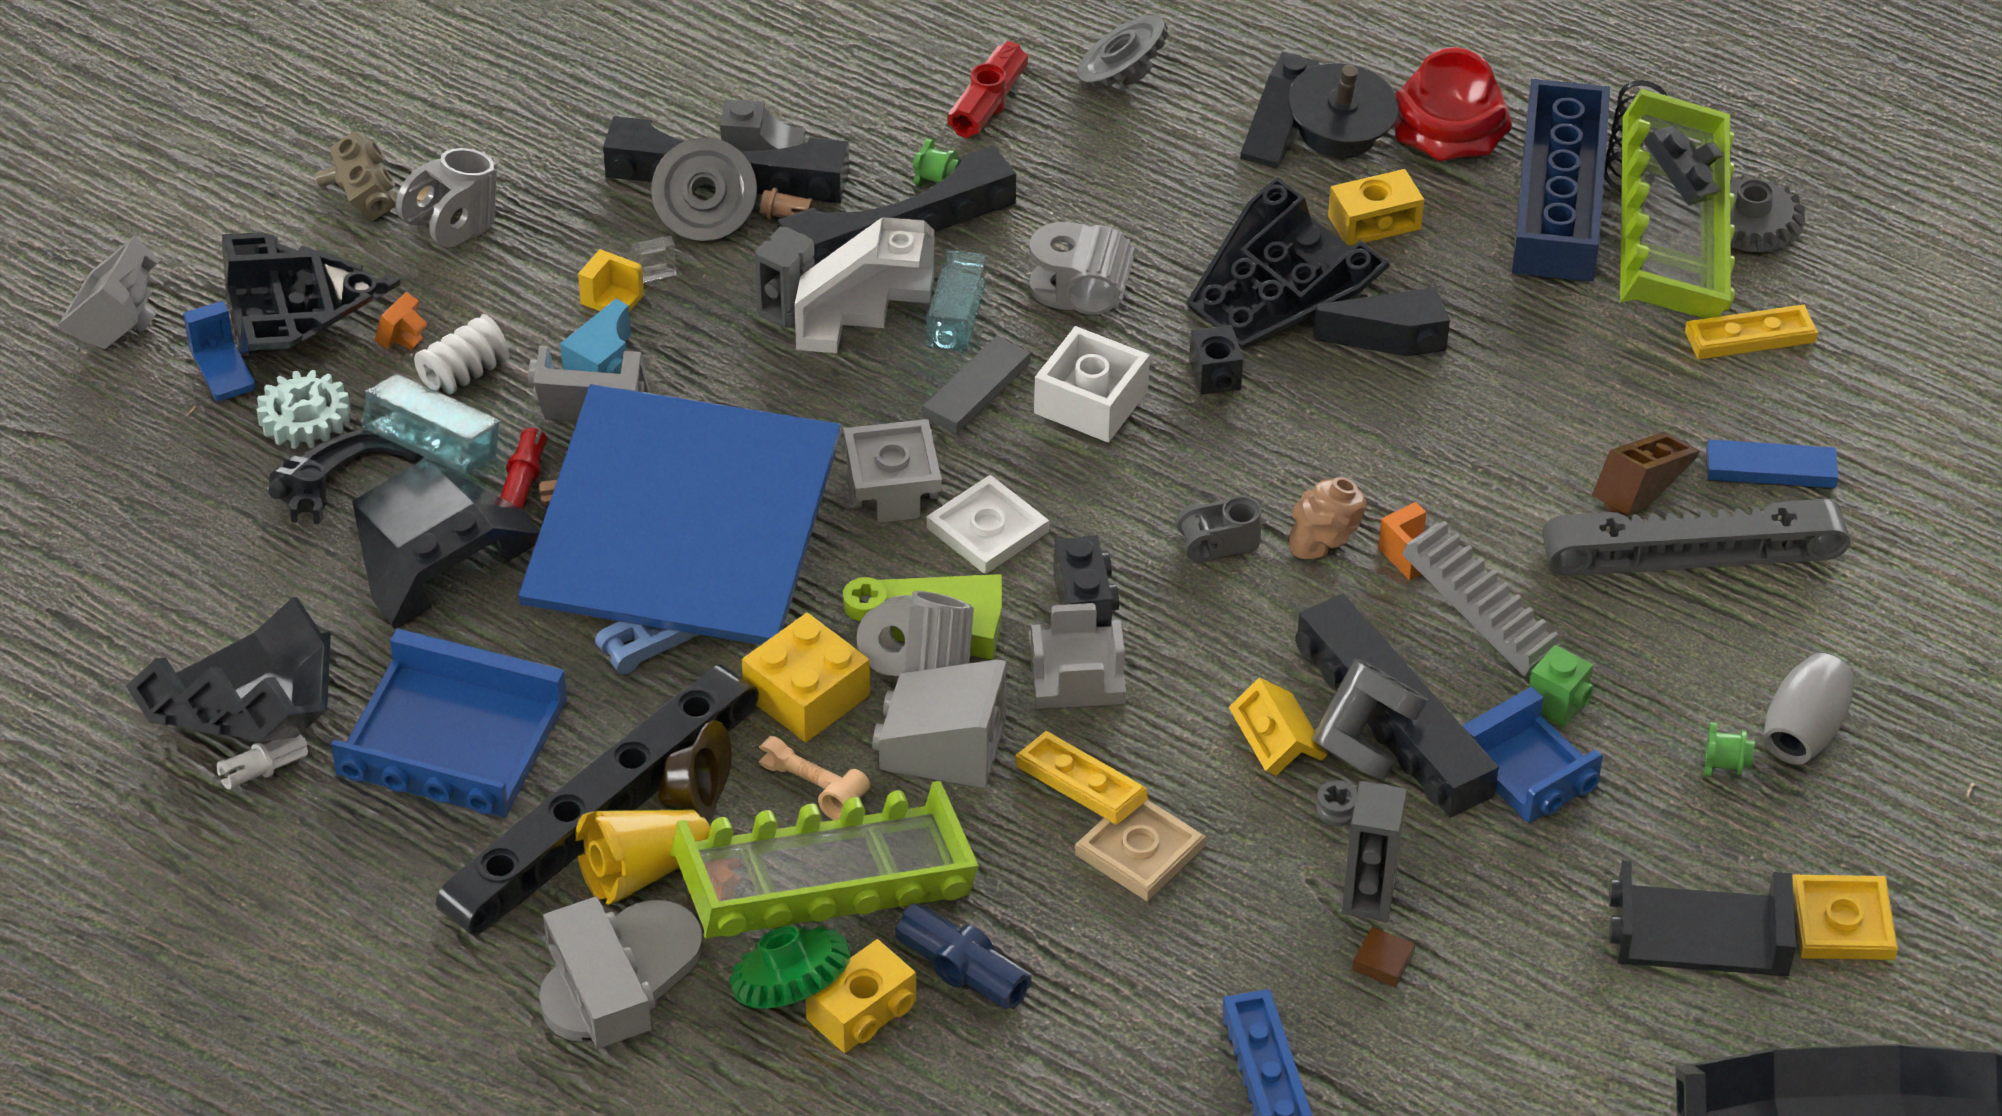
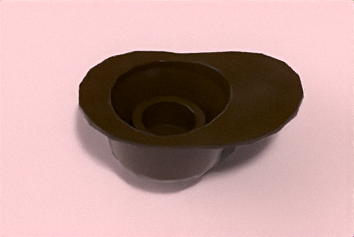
(699, 772)

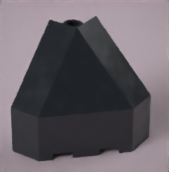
(252, 689)

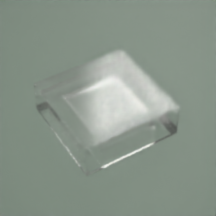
(655, 257)

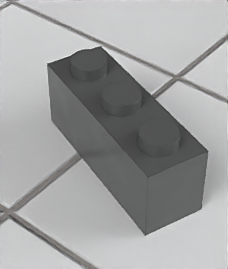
(1373, 851)

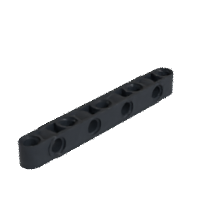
(615, 781)

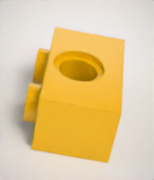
(1376, 207)
(863, 997)

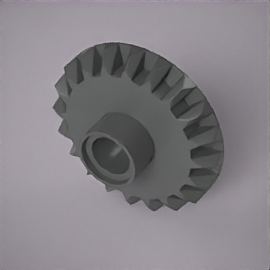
(1124, 53)
(701, 163)
(1764, 215)

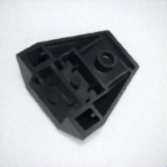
(425, 526)

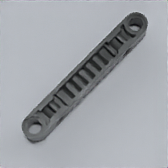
(1583, 547)

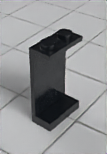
(1704, 927)

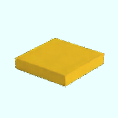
(1844, 917)

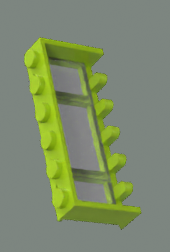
(1669, 249)
(825, 866)

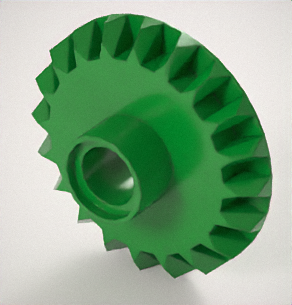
(789, 966)

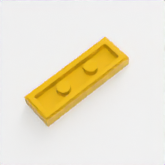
(1751, 332)
(1081, 777)

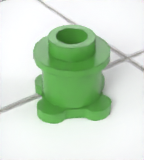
(933, 163)
(1727, 751)

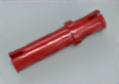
(523, 467)

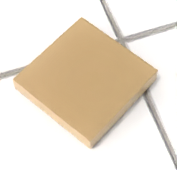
(1141, 849)

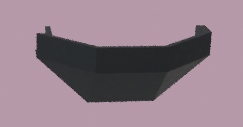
(1844, 1082)

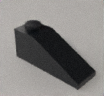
(1273, 123)
(1388, 323)

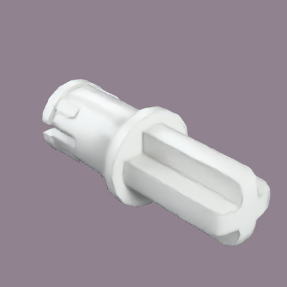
(261, 760)

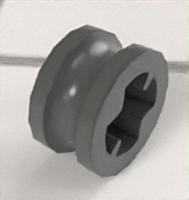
(1332, 812)

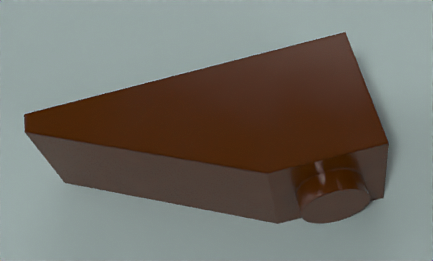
(1641, 472)

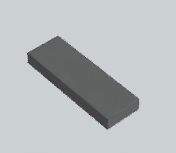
(976, 384)

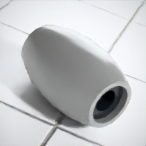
(1808, 708)

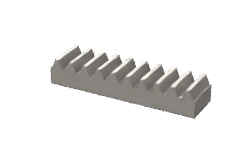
(1480, 597)

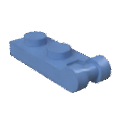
(647, 643)

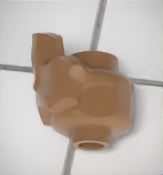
(1326, 517)

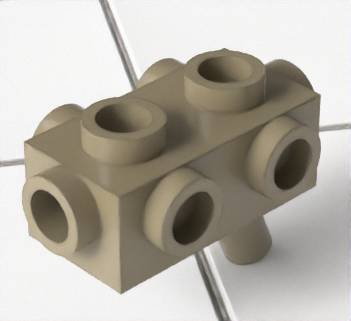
(361, 175)

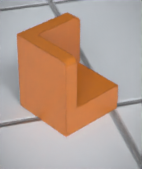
(1397, 531)

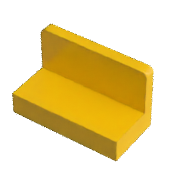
(1275, 726)

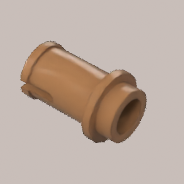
(782, 205)

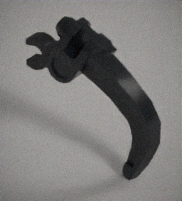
(303, 477)

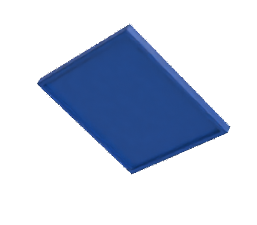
(681, 515)

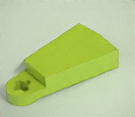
(980, 591)

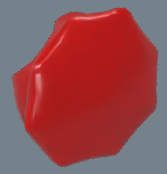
(1452, 107)

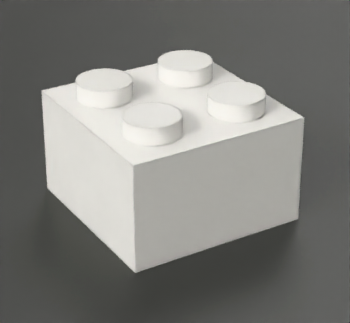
(1091, 384)

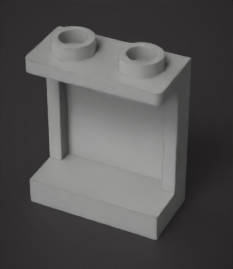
(564, 391)

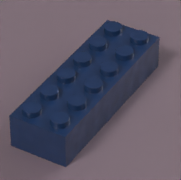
(1561, 180)

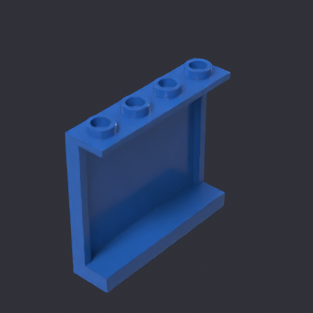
(453, 724)

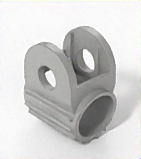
(455, 181)
(1088, 275)
(934, 631)

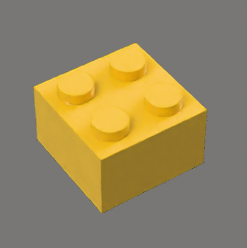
(807, 676)

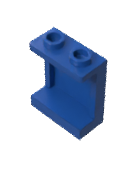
(1534, 760)

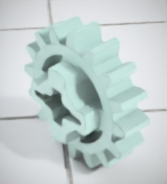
(303, 409)

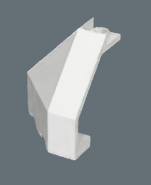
(857, 281)

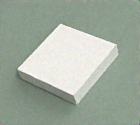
(987, 524)

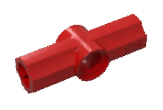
(987, 89)

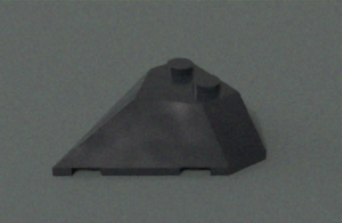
(288, 293)

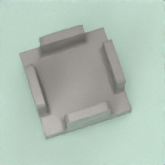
(893, 467)
(1077, 660)

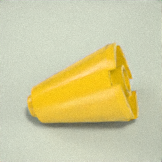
(630, 848)

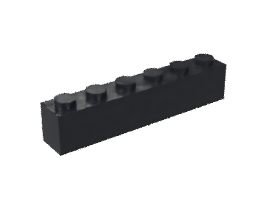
(1434, 746)

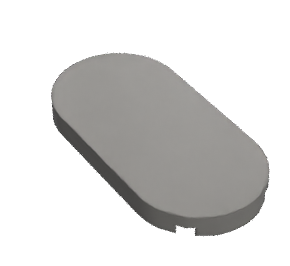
(666, 949)

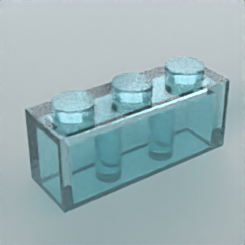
(431, 424)

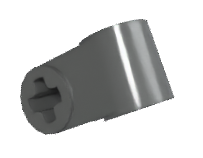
(1223, 528)

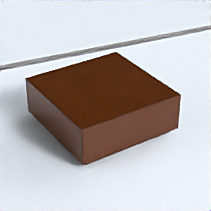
(1383, 957)

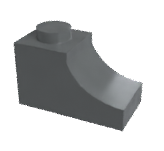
(753, 128)

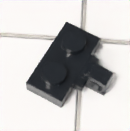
(1685, 164)

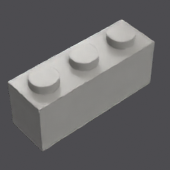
(599, 971)

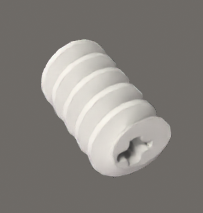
(462, 355)

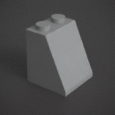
(944, 723)

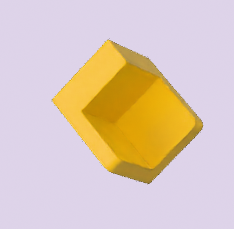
(610, 278)

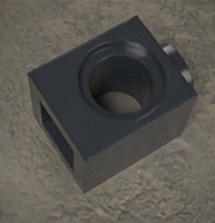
(1216, 359)

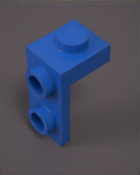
(215, 351)

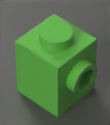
(1563, 683)

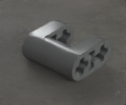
(1351, 709)

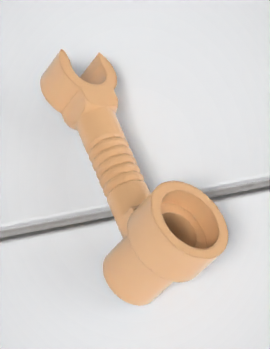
(836, 788)

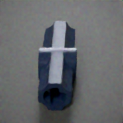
(963, 956)

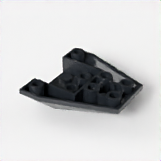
(1279, 268)

